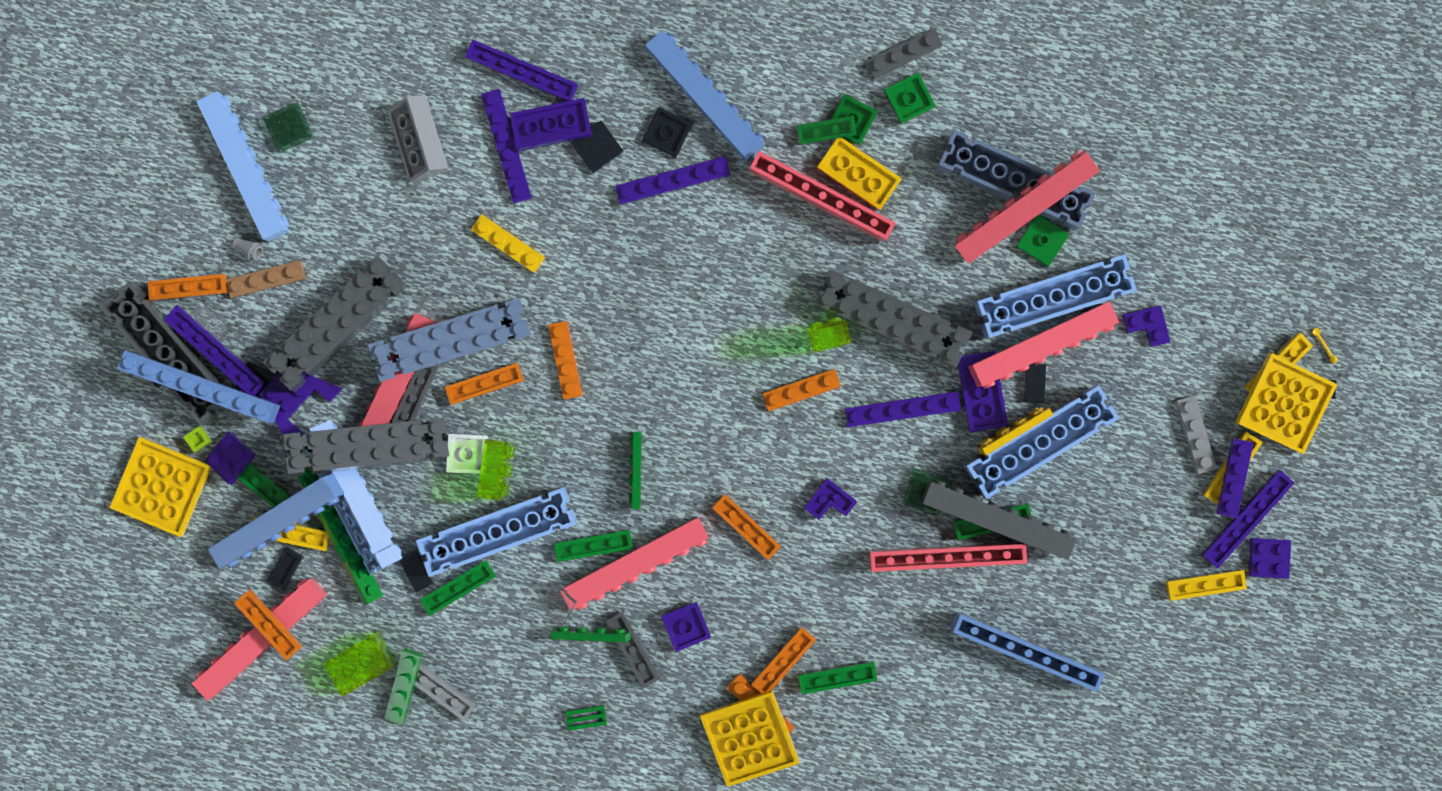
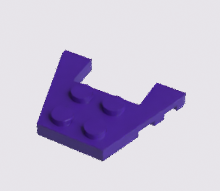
(291, 401)

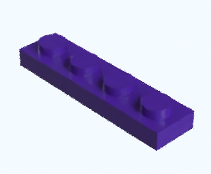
(1234, 478)

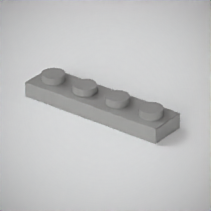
(1195, 434)
(444, 693)

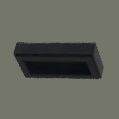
(1035, 383)
(285, 568)
(416, 571)

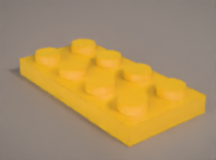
(859, 173)
(1019, 427)

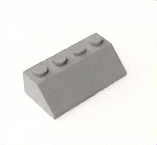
(417, 138)

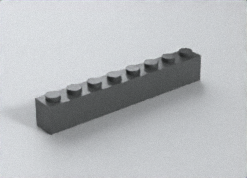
(998, 520)

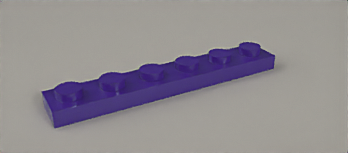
(521, 71)
(506, 146)
(673, 180)
(214, 351)
(903, 409)
(1247, 518)

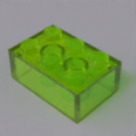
(827, 336)
(496, 469)
(360, 664)

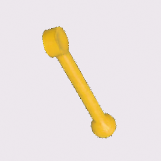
(1316, 332)

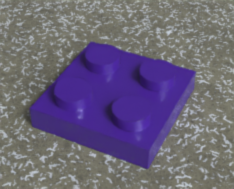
(230, 458)
(1269, 558)
(686, 626)

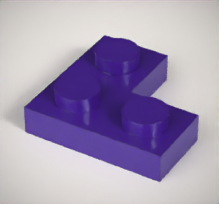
(1152, 321)
(828, 495)

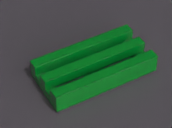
(583, 718)

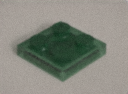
(288, 127)
(916, 488)

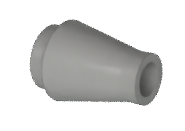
(249, 249)

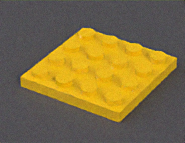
(1286, 403)
(160, 486)
(749, 738)

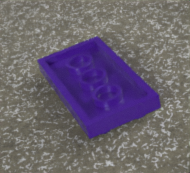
(551, 124)
(983, 406)

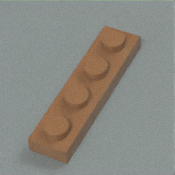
(266, 279)

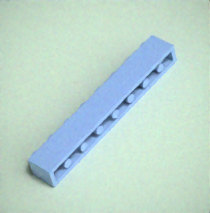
(243, 166)

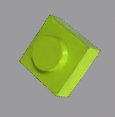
(197, 439)

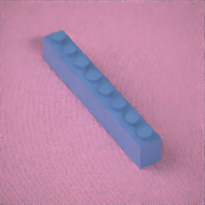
(704, 95)
(198, 387)
(277, 520)
(1026, 651)

